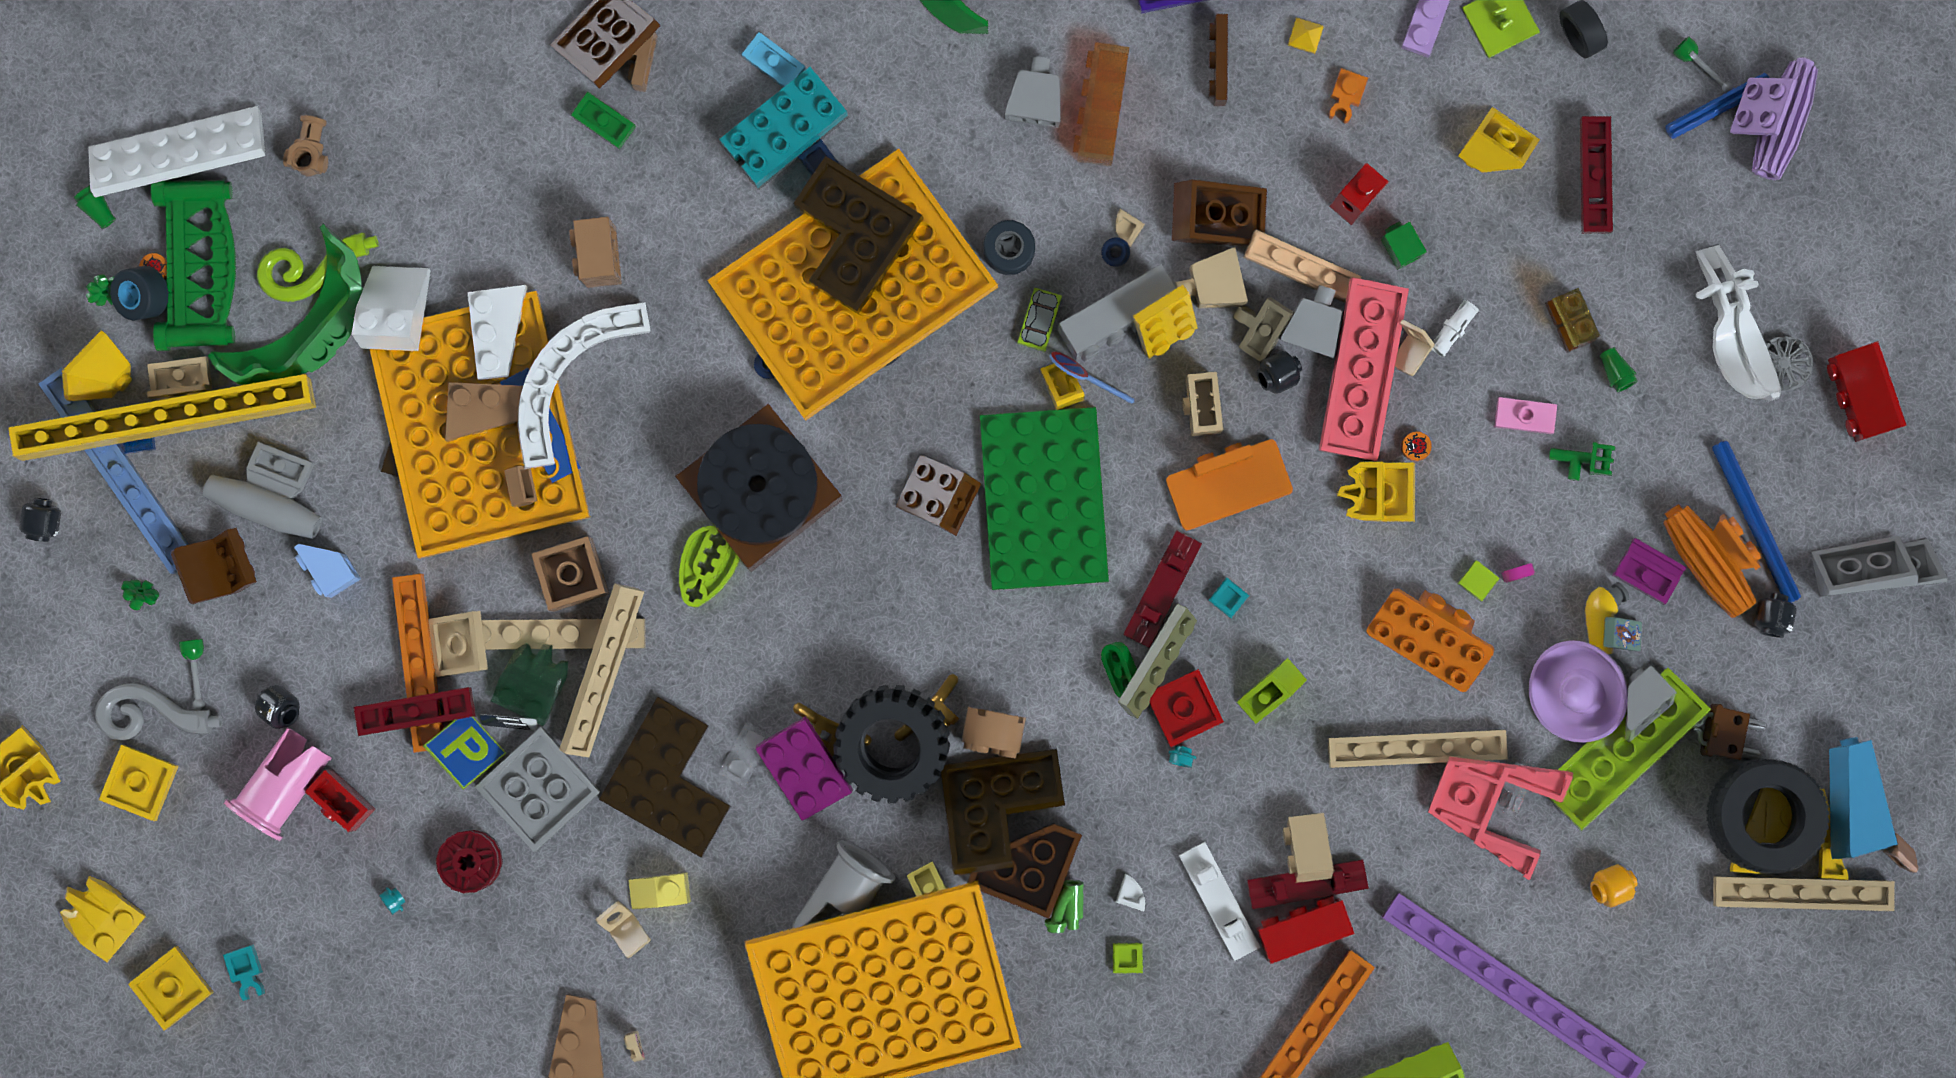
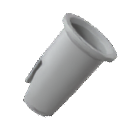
(848, 883)

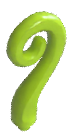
(358, 243)

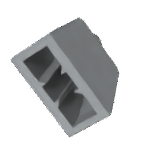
(1035, 96)
(1315, 323)

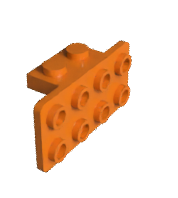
(1228, 483)
(1432, 637)

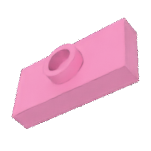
(1525, 415)

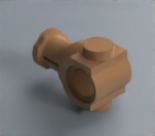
(308, 144)

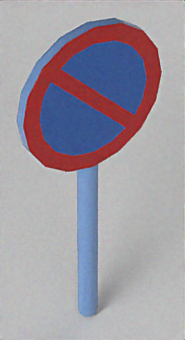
(1076, 370)

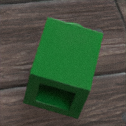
(1403, 244)

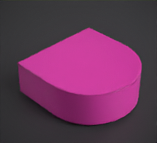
(1518, 573)

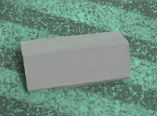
(1876, 566)

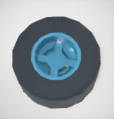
(139, 293)

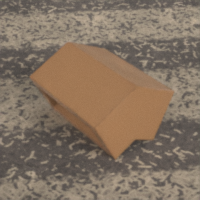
(520, 486)

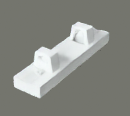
(1219, 901)

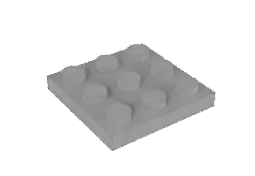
(537, 789)

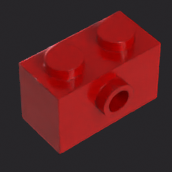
(339, 800)

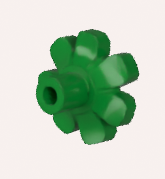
(99, 290)
(139, 593)

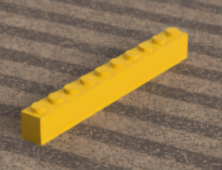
(162, 417)

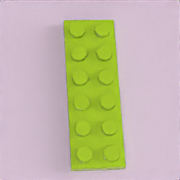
(1613, 764)

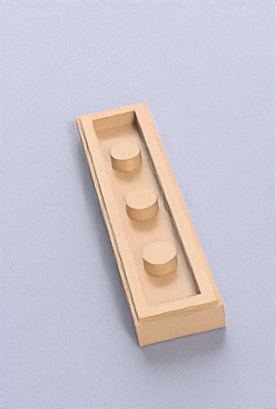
(1298, 264)

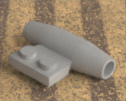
(268, 493)

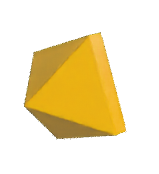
(1305, 35)

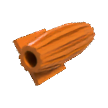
(1715, 557)

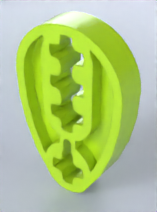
(690, 572)

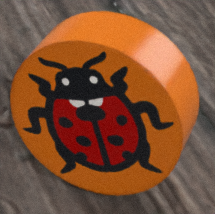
(155, 261)
(1416, 446)

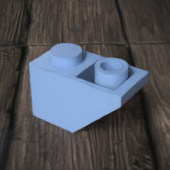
(330, 569)

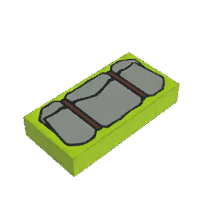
(1039, 319)

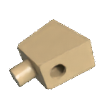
(1217, 281)

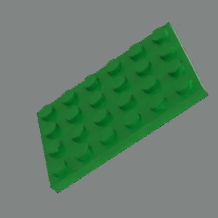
(1044, 498)

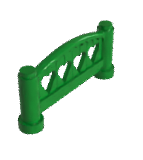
(184, 325)

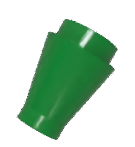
(95, 207)
(1618, 371)

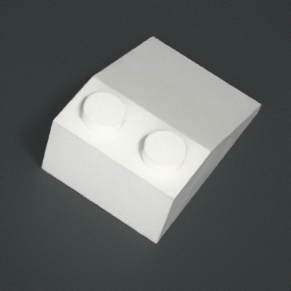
(391, 308)

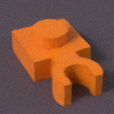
(1347, 91)

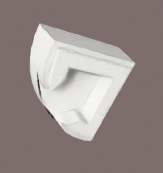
(1131, 894)

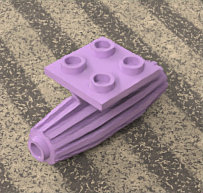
(1776, 113)

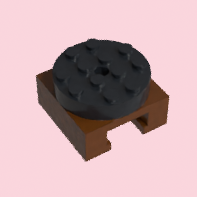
(766, 520)

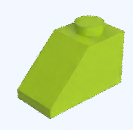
(1272, 691)

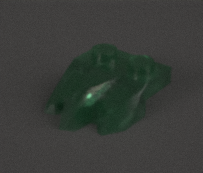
(531, 683)

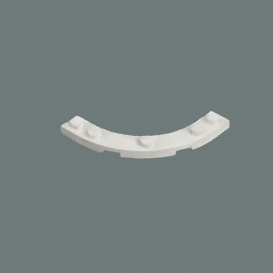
(554, 359)

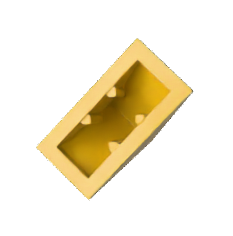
(1063, 388)

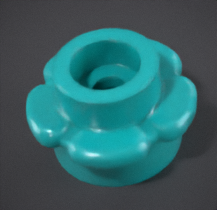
(1181, 756)
(392, 900)

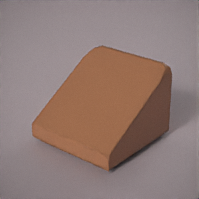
(1902, 855)

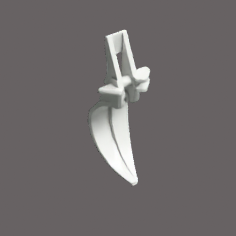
(1736, 337)

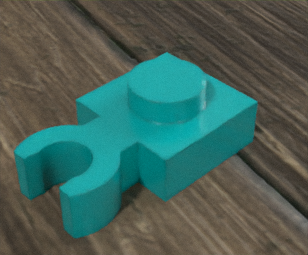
(243, 967)

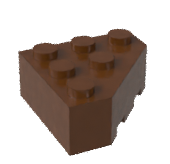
(1037, 870)

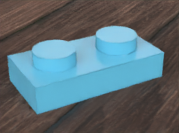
(772, 60)

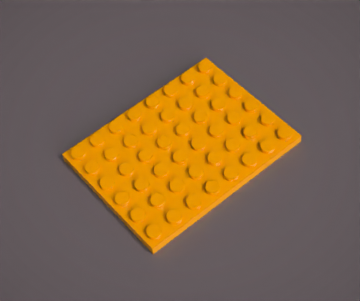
(821, 345)
(459, 487)
(886, 989)

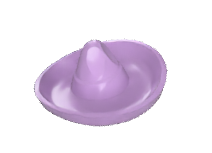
(1578, 691)

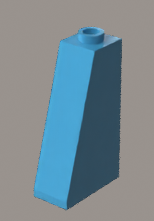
(1857, 801)

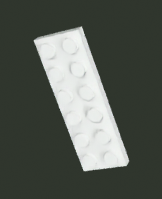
(176, 151)

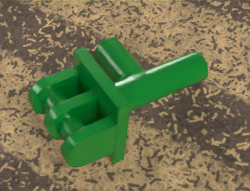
(1576, 459)

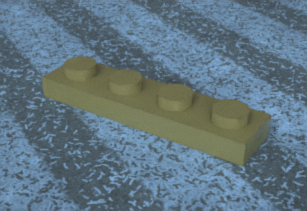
(1157, 661)

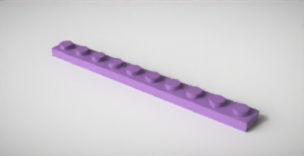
(1512, 988)

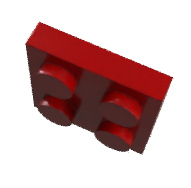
(1185, 708)

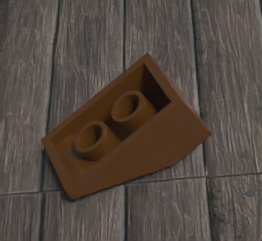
(1217, 212)

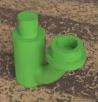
(1068, 906)

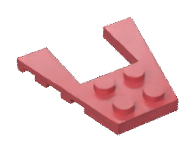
(1470, 793)

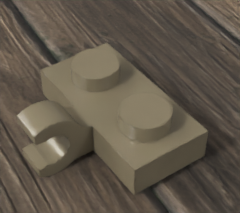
(1264, 328)

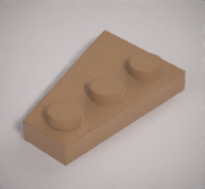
(480, 408)
(578, 1041)

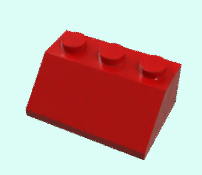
(1865, 392)

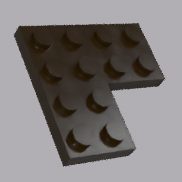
(870, 229)
(650, 781)
(983, 793)

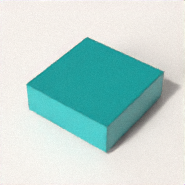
(1228, 597)

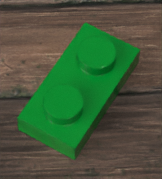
(603, 120)

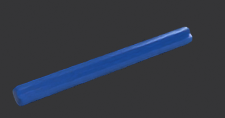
(1756, 521)

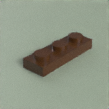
(1219, 60)

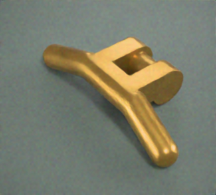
(939, 698)
(822, 723)

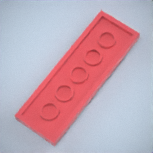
(1363, 369)

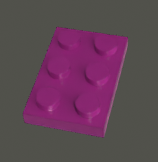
(803, 768)

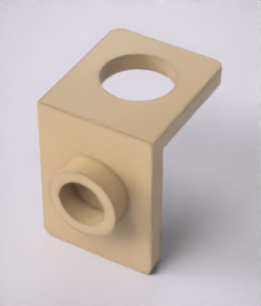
(1413, 349)
(624, 929)

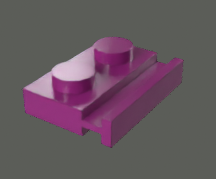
(1649, 571)

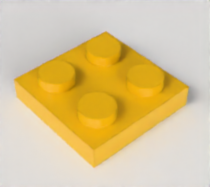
(138, 783)
(170, 988)

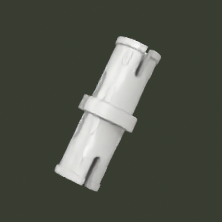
(1454, 327)

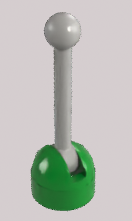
(1688, 51)
(192, 651)

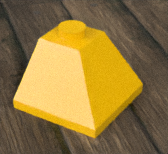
(1498, 144)
(96, 371)

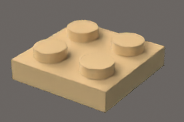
(458, 644)

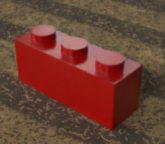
(1304, 929)

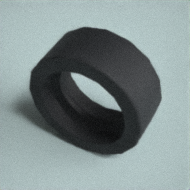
(1583, 29)

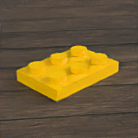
(1165, 322)

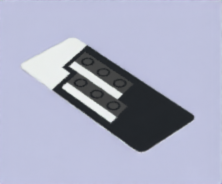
(508, 722)

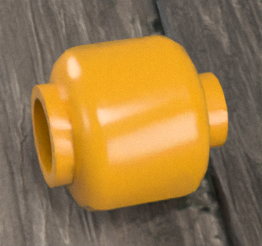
(1613, 885)

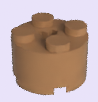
(993, 730)

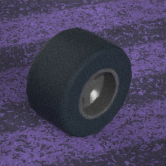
(1011, 237)

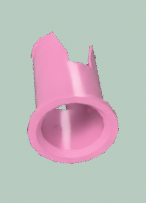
(279, 784)

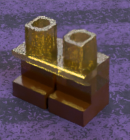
(1574, 314)

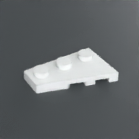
(494, 328)

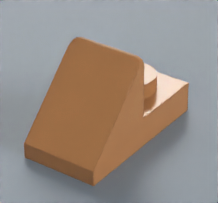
(640, 71)

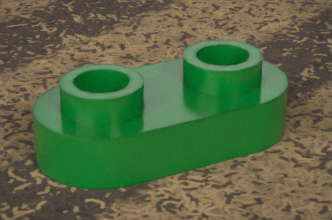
(1118, 666)

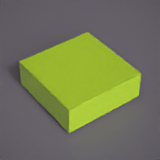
(1478, 580)
(1127, 957)

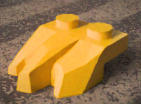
(1381, 492)
(24, 770)
(100, 917)

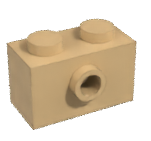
(1203, 404)
(1309, 848)

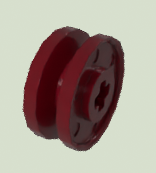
(452, 865)

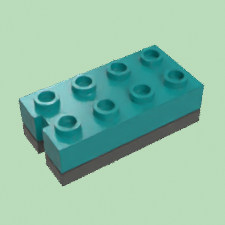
(784, 127)

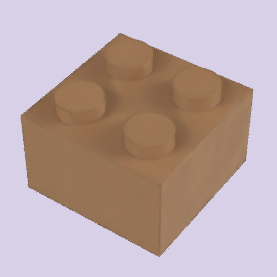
(596, 251)
(570, 574)

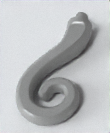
(187, 720)

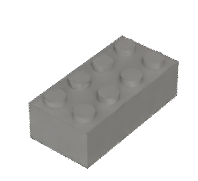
(1113, 315)

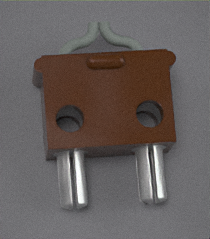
(1723, 732)

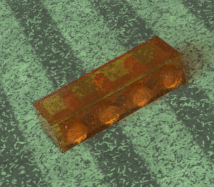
(1103, 104)

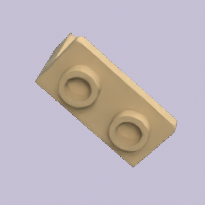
(179, 378)

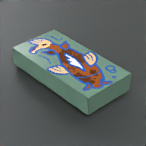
(1622, 634)

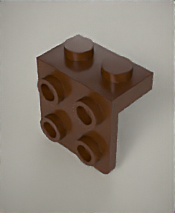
(214, 567)

